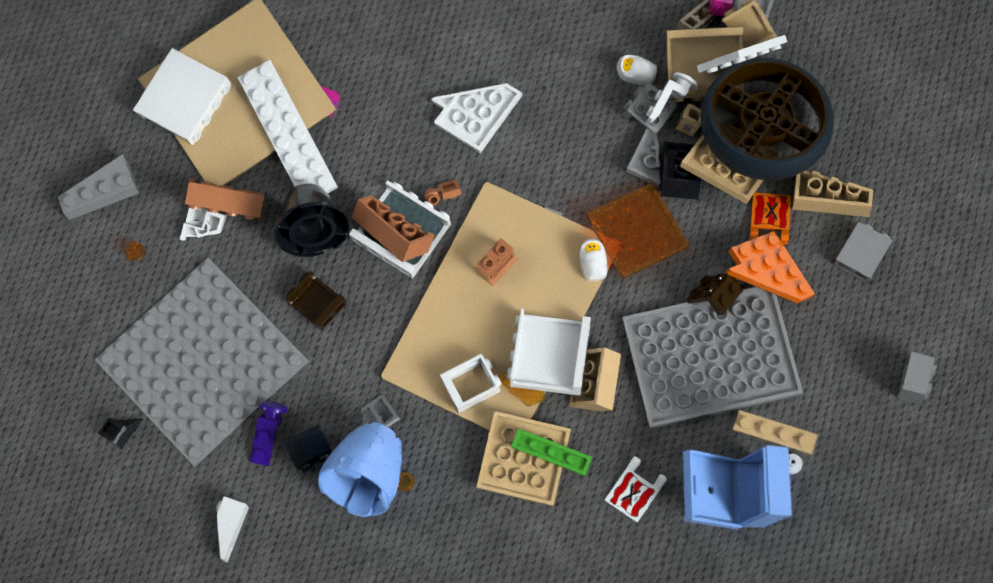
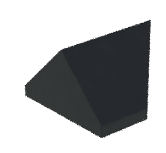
(119, 431)

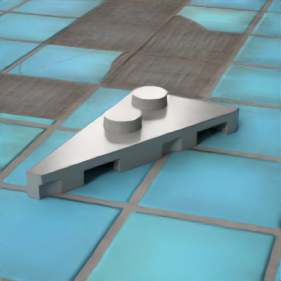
(645, 159)

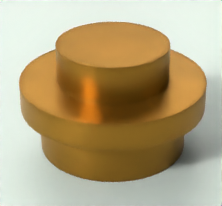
(406, 481)

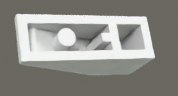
(229, 521)

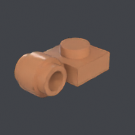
(446, 190)

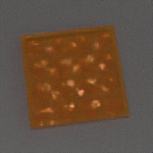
(637, 230)

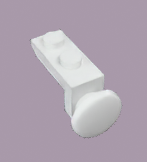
(677, 89)

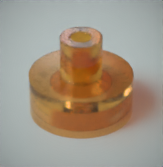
(135, 251)

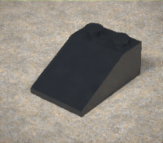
(676, 180)

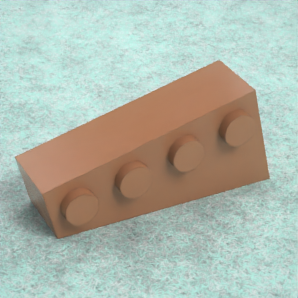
(392, 229)

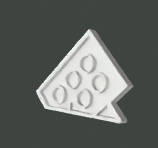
(742, 55)
(476, 113)

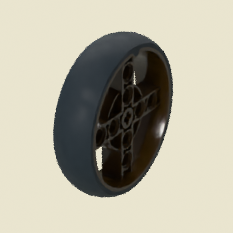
(767, 118)

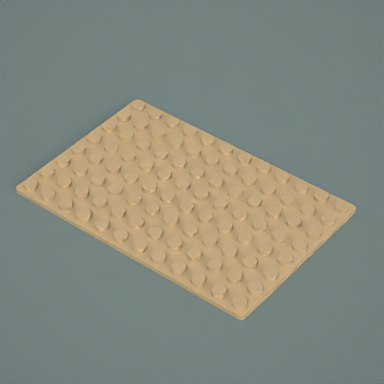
(471, 317)

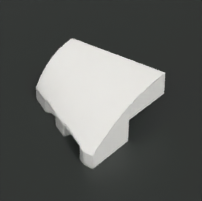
(209, 223)

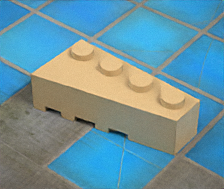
(829, 195)

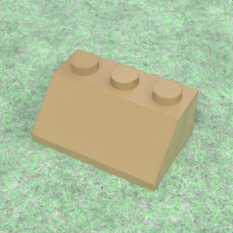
(598, 380)

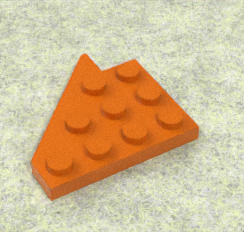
(770, 267)

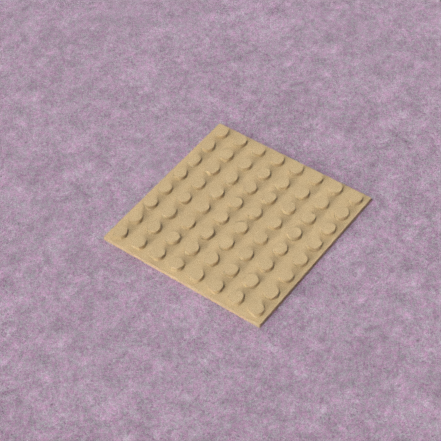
(235, 133)

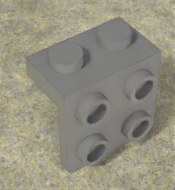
(641, 103)

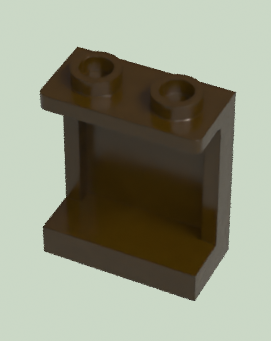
(315, 300)

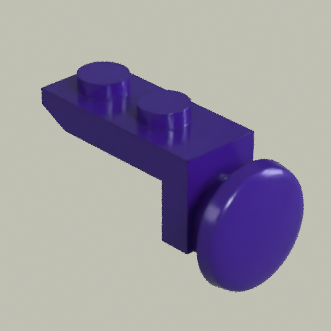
(266, 431)

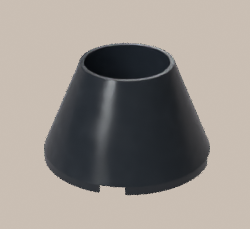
(310, 222)

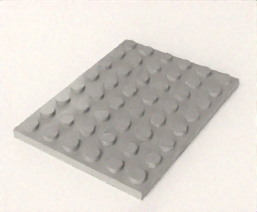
(711, 363)

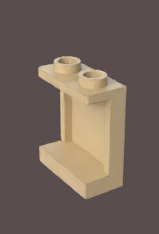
(754, 23)

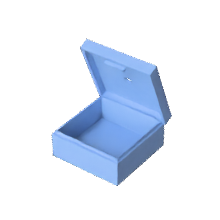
(743, 490)

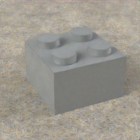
(916, 378)

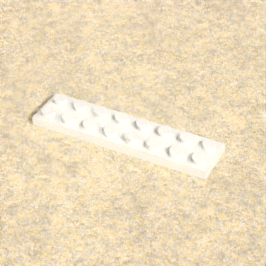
(285, 127)

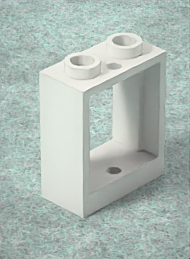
(448, 376)

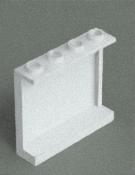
(183, 96)
(549, 354)

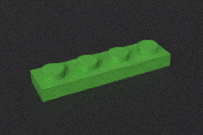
(551, 452)

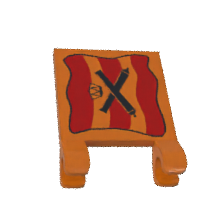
(771, 213)

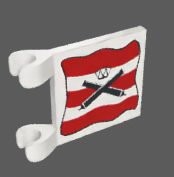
(633, 493)

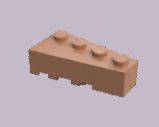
(224, 199)

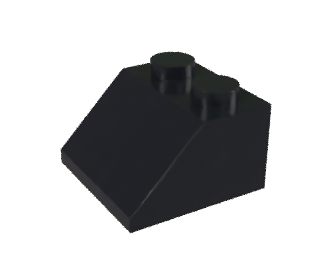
(308, 448)

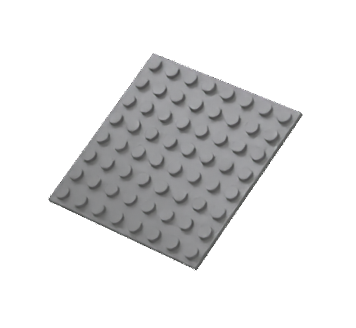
(201, 361)

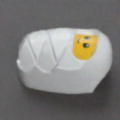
(636, 70)
(593, 260)

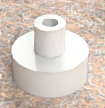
(796, 467)

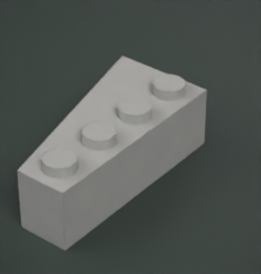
(100, 189)

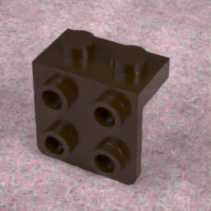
(719, 290)

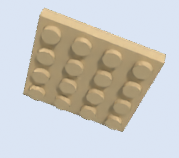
(708, 167)
(515, 472)

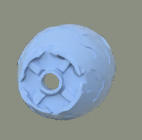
(363, 470)

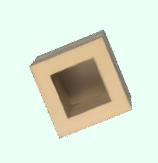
(689, 120)

